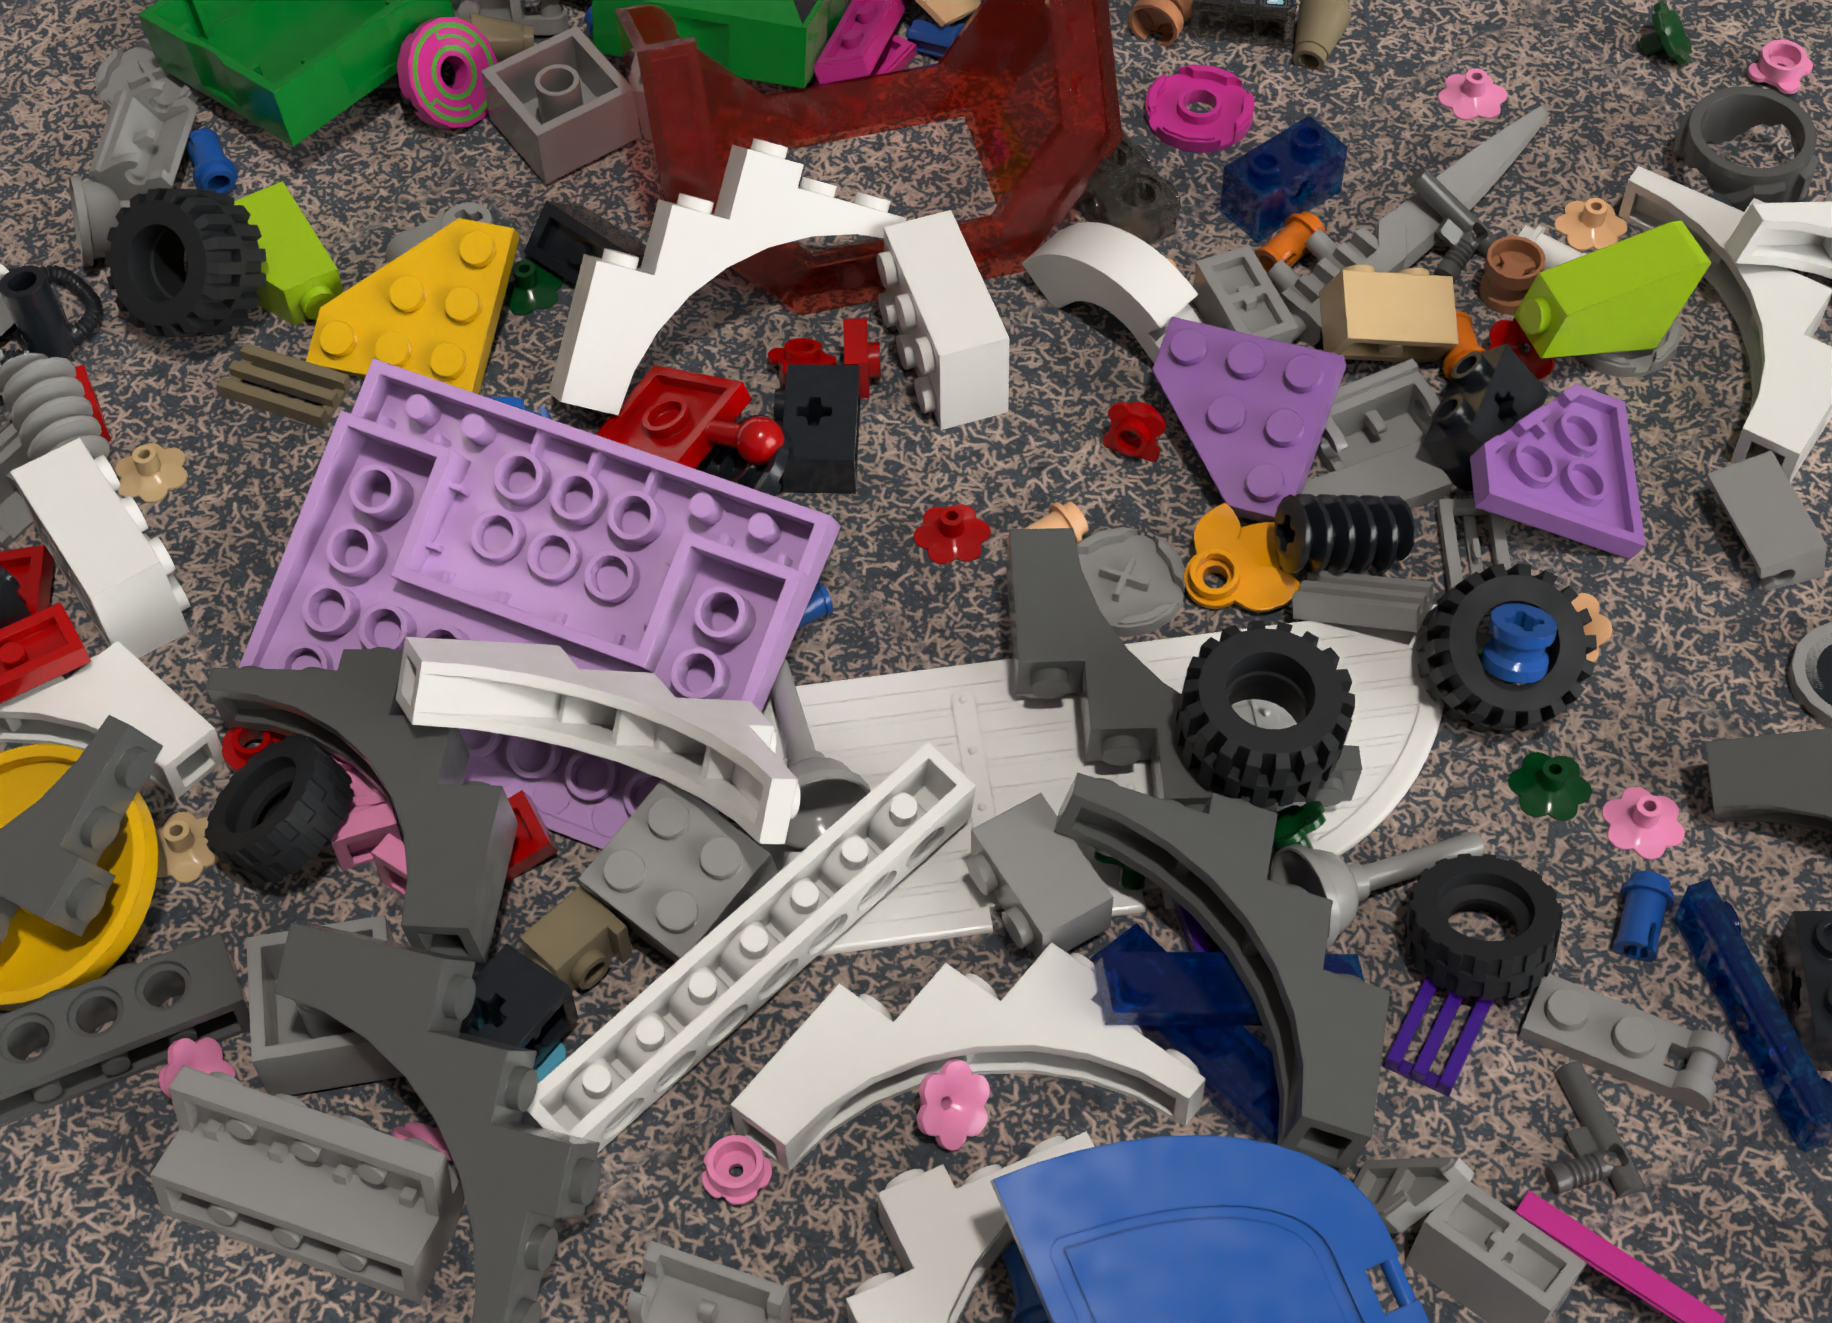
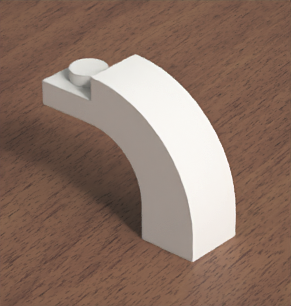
(1116, 273)

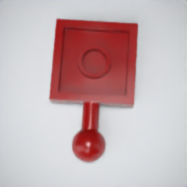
(688, 413)

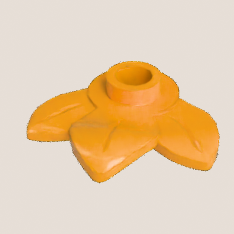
(1244, 558)

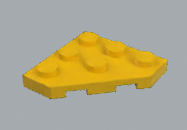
(424, 309)

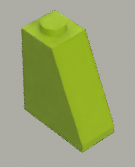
(297, 264)
(1614, 296)

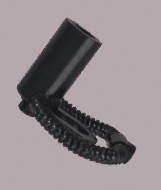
(39, 317)

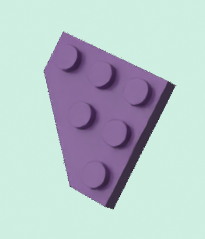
(1248, 409)
(1566, 472)

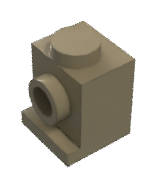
(577, 940)

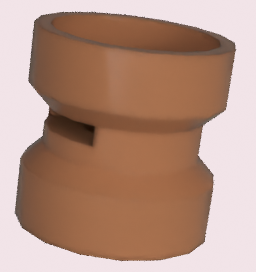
(1160, 16)
(1509, 272)

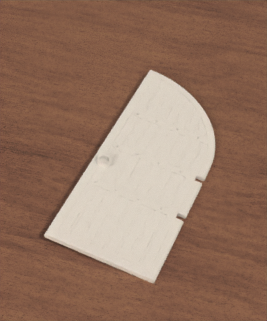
(1036, 746)

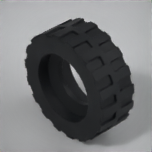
(279, 810)
(1477, 965)

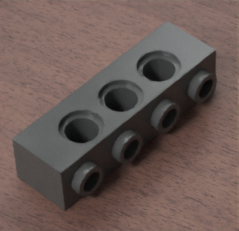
(137, 1041)

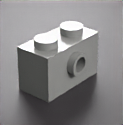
(1038, 878)

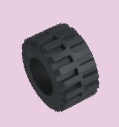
(150, 269)
(1275, 669)
(1462, 679)

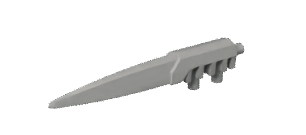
(1403, 232)

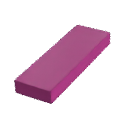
(859, 39)
(1616, 1263)

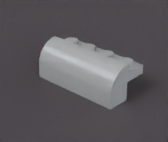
(307, 1184)

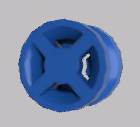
(1518, 643)

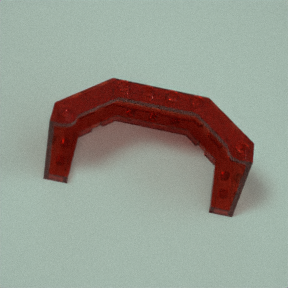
(1021, 72)

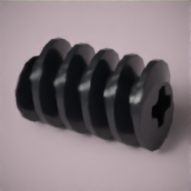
(1342, 533)

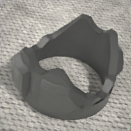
(1726, 115)

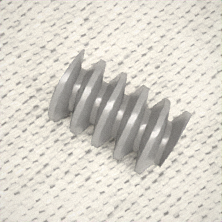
(49, 405)

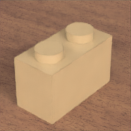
(1388, 315)

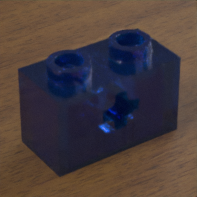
(1282, 178)

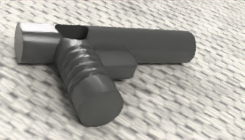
(1456, 225)
(1591, 1141)

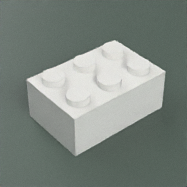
(944, 320)
(102, 548)

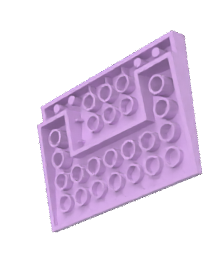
(525, 530)

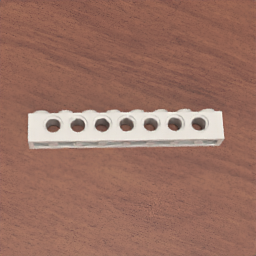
(754, 951)

